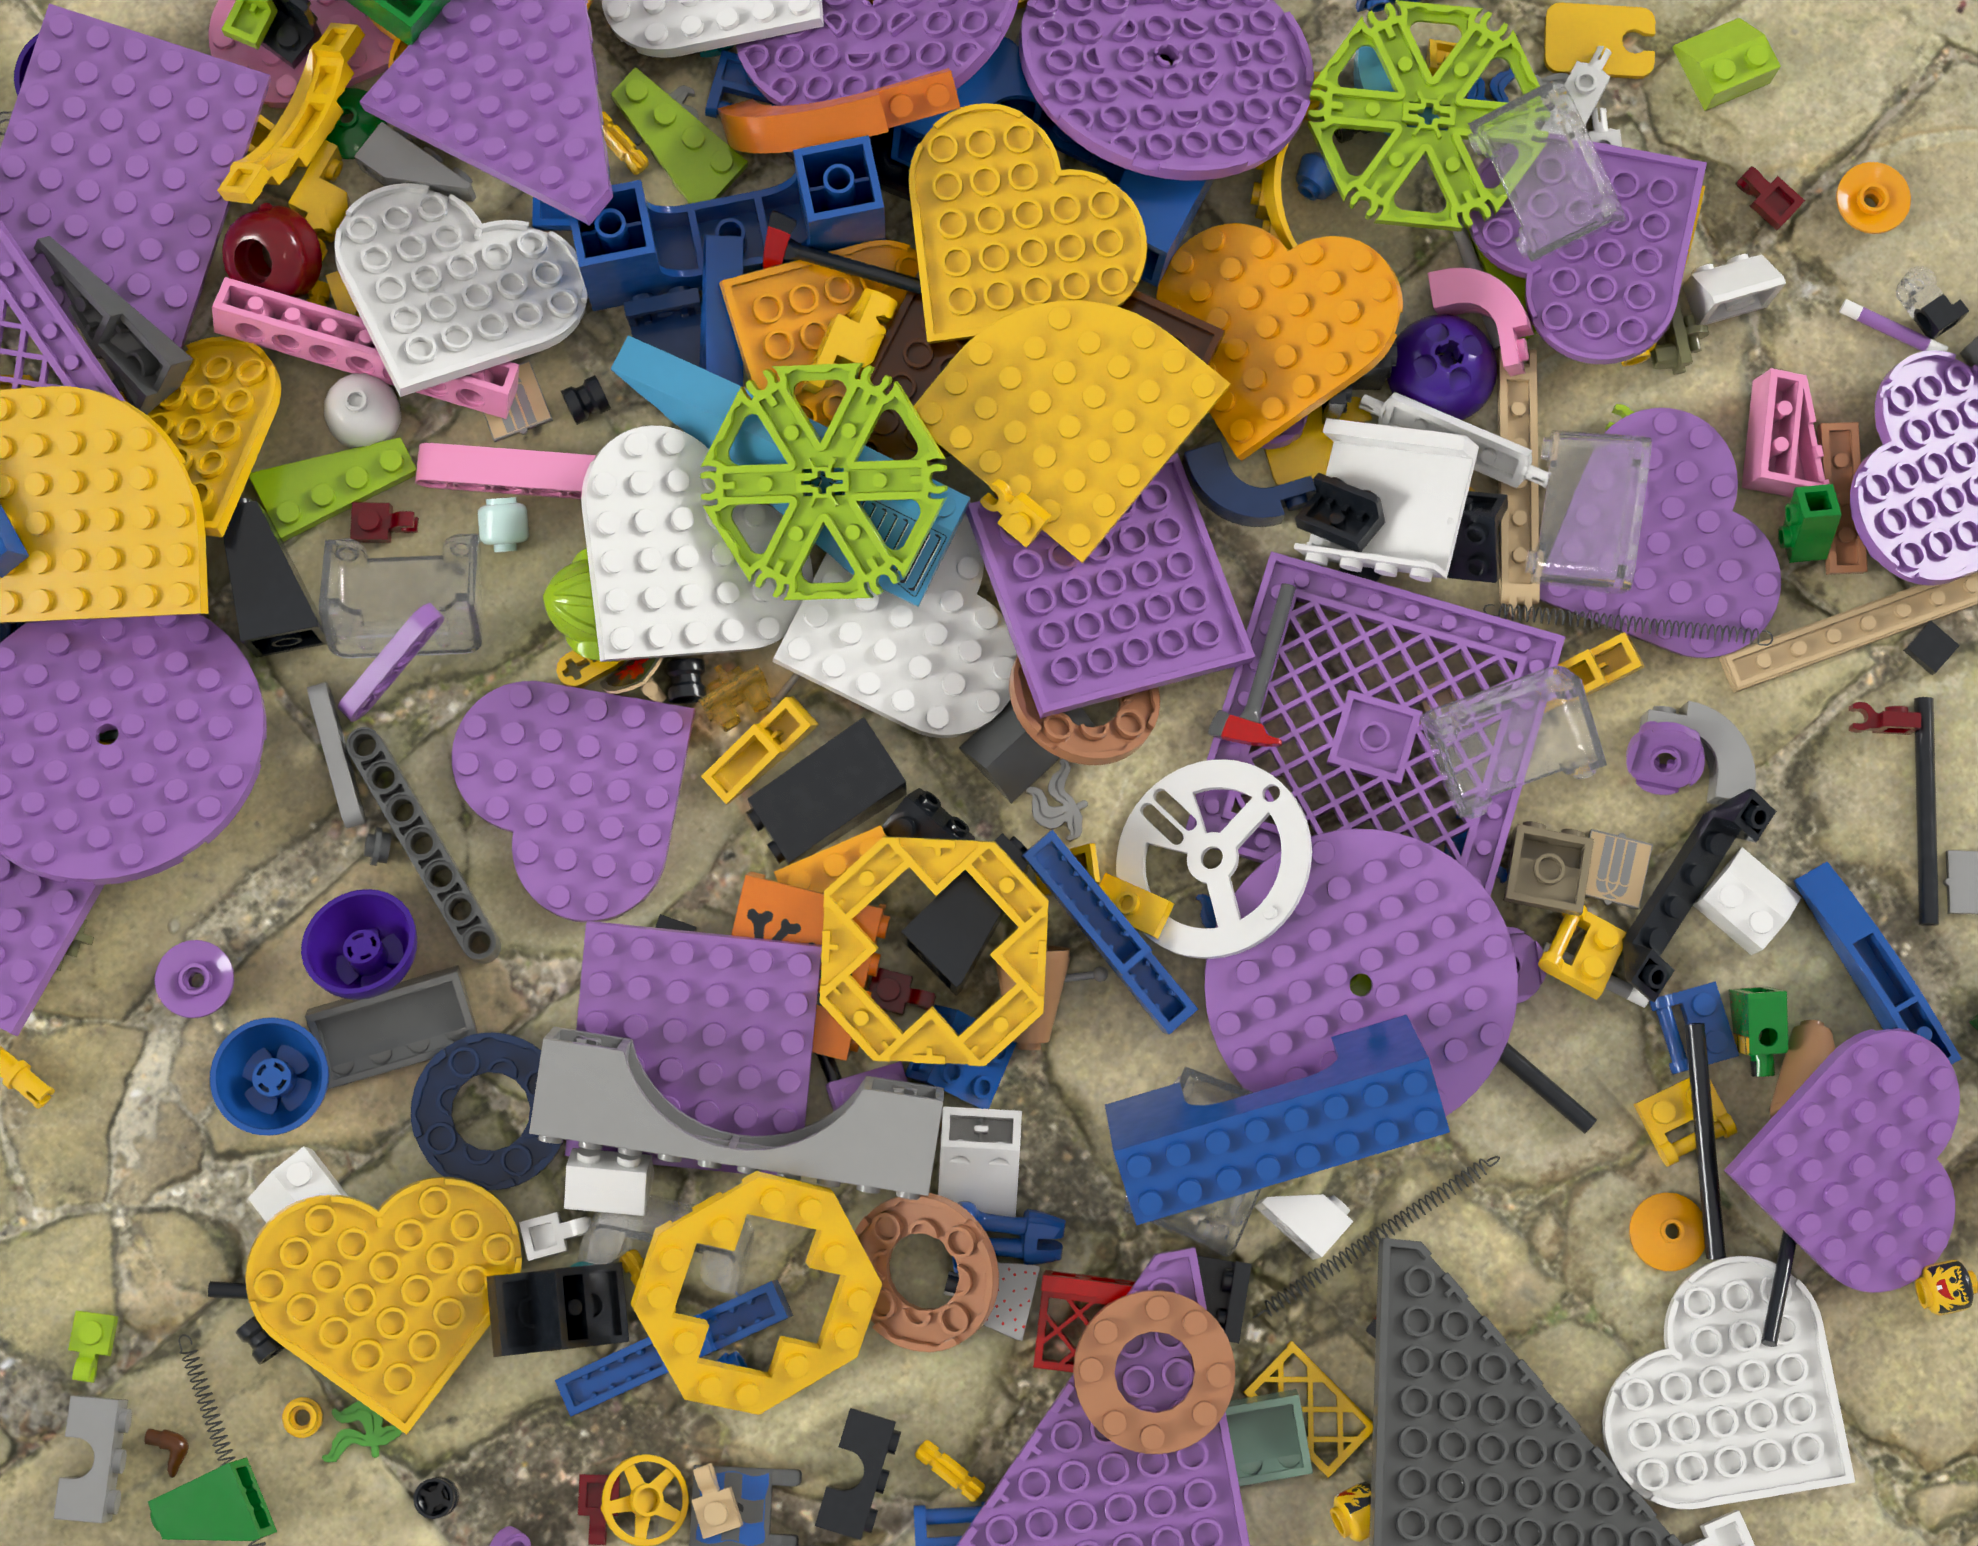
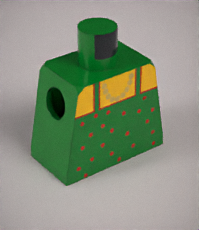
(1758, 1011)

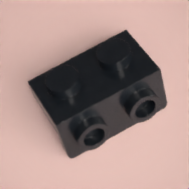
(1341, 513)
(923, 817)

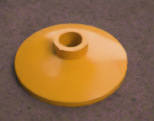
(1881, 185)
(1649, 1234)

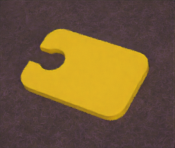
(1578, 29)
(1312, 450)

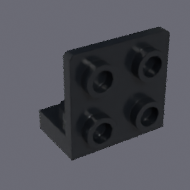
(292, 31)
(1476, 544)
(1225, 1292)

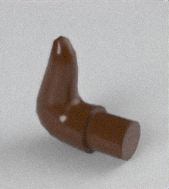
(170, 1441)

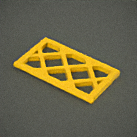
(1343, 1404)

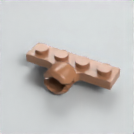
(1840, 462)

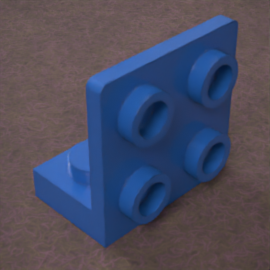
(969, 1083)

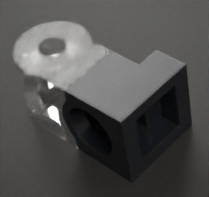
(1928, 303)

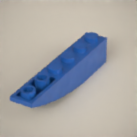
(1870, 959)

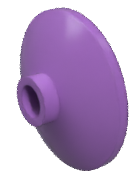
(179, 967)

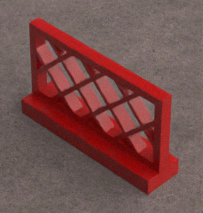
(1072, 1288)

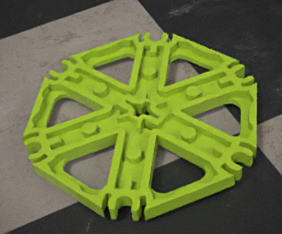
(1412, 93)
(837, 449)

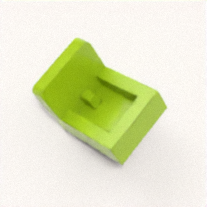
(250, 21)

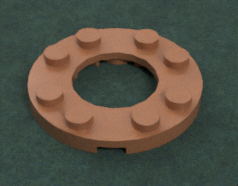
(1084, 744)
(976, 1265)
(1096, 1364)

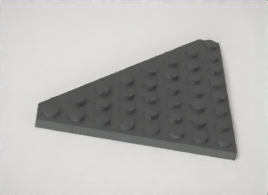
(1471, 1436)

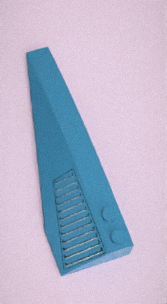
(699, 404)

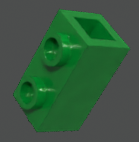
(1810, 523)

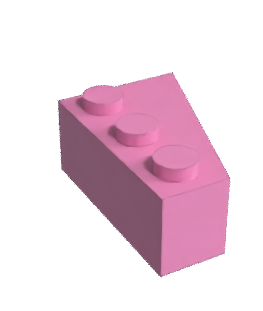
(1781, 436)

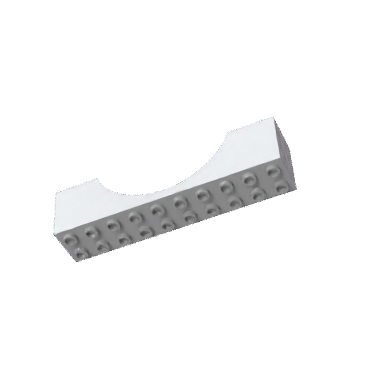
(600, 1095)

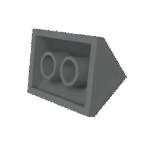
(1009, 754)

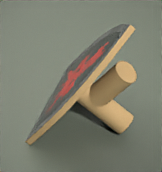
(635, 674)

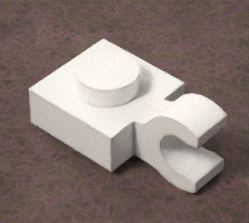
(548, 1235)
(1724, 1531)

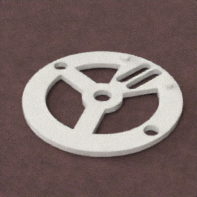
(1233, 933)

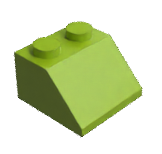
(1727, 62)

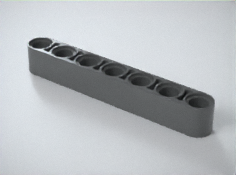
(410, 832)

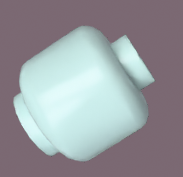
(503, 523)

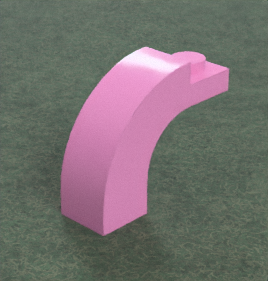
(1475, 291)

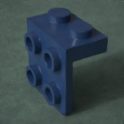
(668, 321)

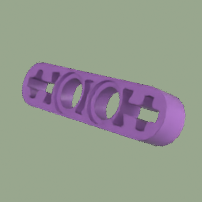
(390, 662)

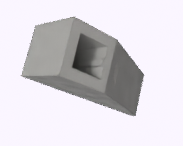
(394, 159)

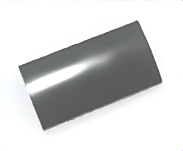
(393, 1028)

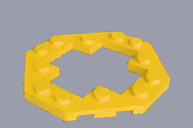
(930, 1036)
(719, 1224)

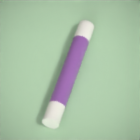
(1890, 327)

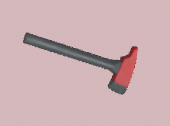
(1248, 727)

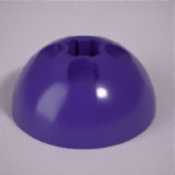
(1435, 379)
(360, 944)

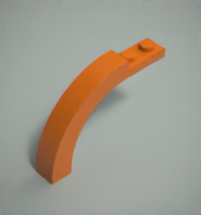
(781, 129)

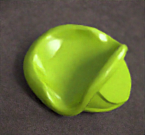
(571, 606)

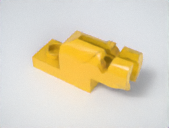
(319, 200)
(854, 338)

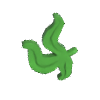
(373, 1425)

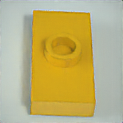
(1140, 907)

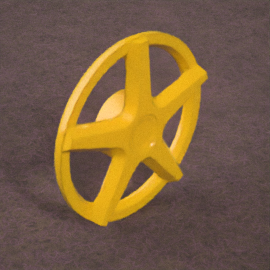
(644, 1500)

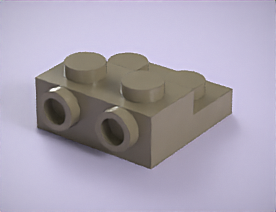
(1548, 868)

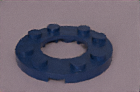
(433, 1111)

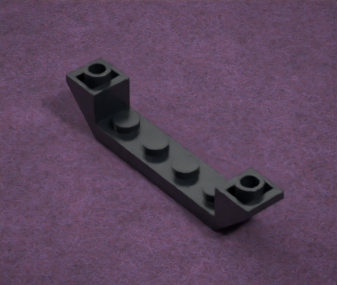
(1654, 927)

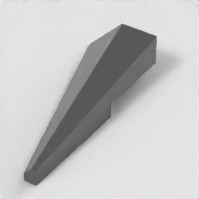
(137, 353)

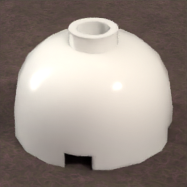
(361, 410)

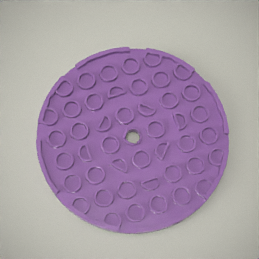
(876, 47)
(1212, 114)
(181, 757)
(1381, 911)

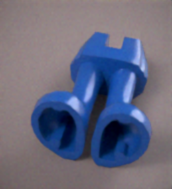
(1034, 1231)

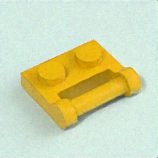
(1594, 957)
(1674, 1108)

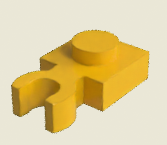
(1020, 514)

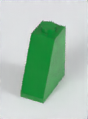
(214, 1507)

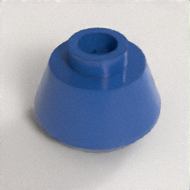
(1314, 177)

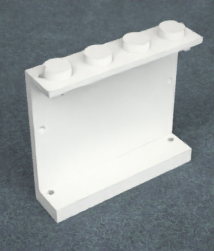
(1421, 490)

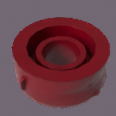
(291, 245)

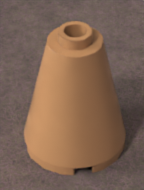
(1056, 969)
(1807, 1049)

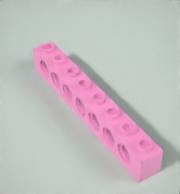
(342, 343)

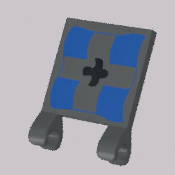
(754, 1500)

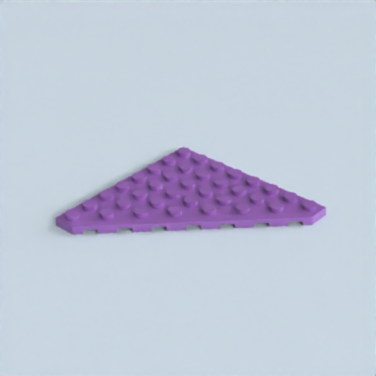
(509, 95)
(1090, 1492)

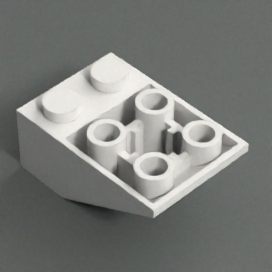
(981, 1158)

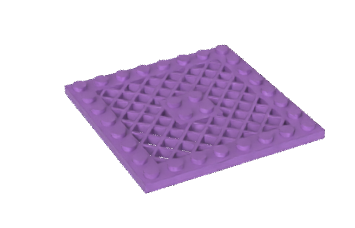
(1372, 733)

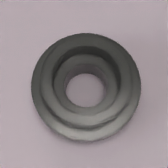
(377, 846)

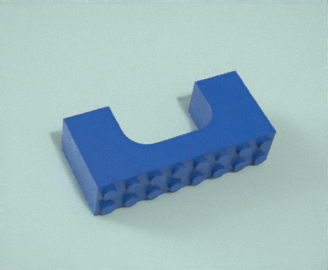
(1164, 204)
(657, 248)
(1361, 1105)

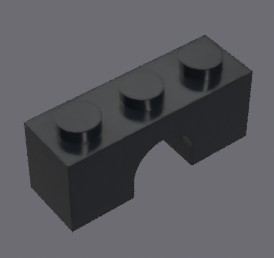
(850, 1509)

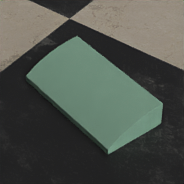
(1268, 1437)

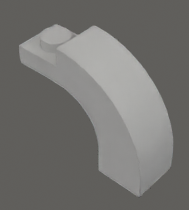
(1724, 747)

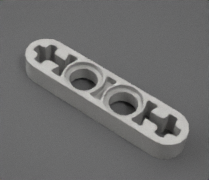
(336, 755)

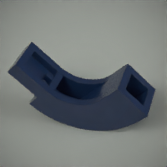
(1235, 500)

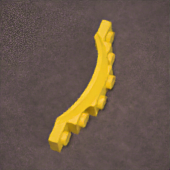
(305, 120)
(1268, 193)

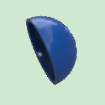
(247, 1079)

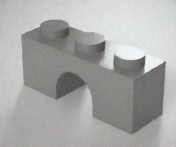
(102, 1425)

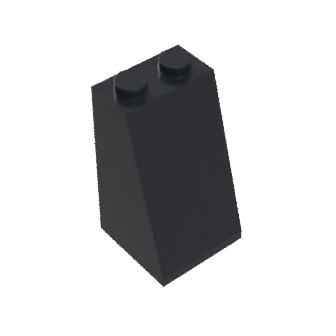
(267, 590)
(827, 794)
(959, 924)

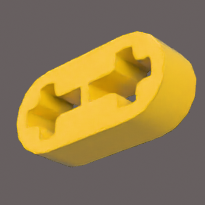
(589, 674)

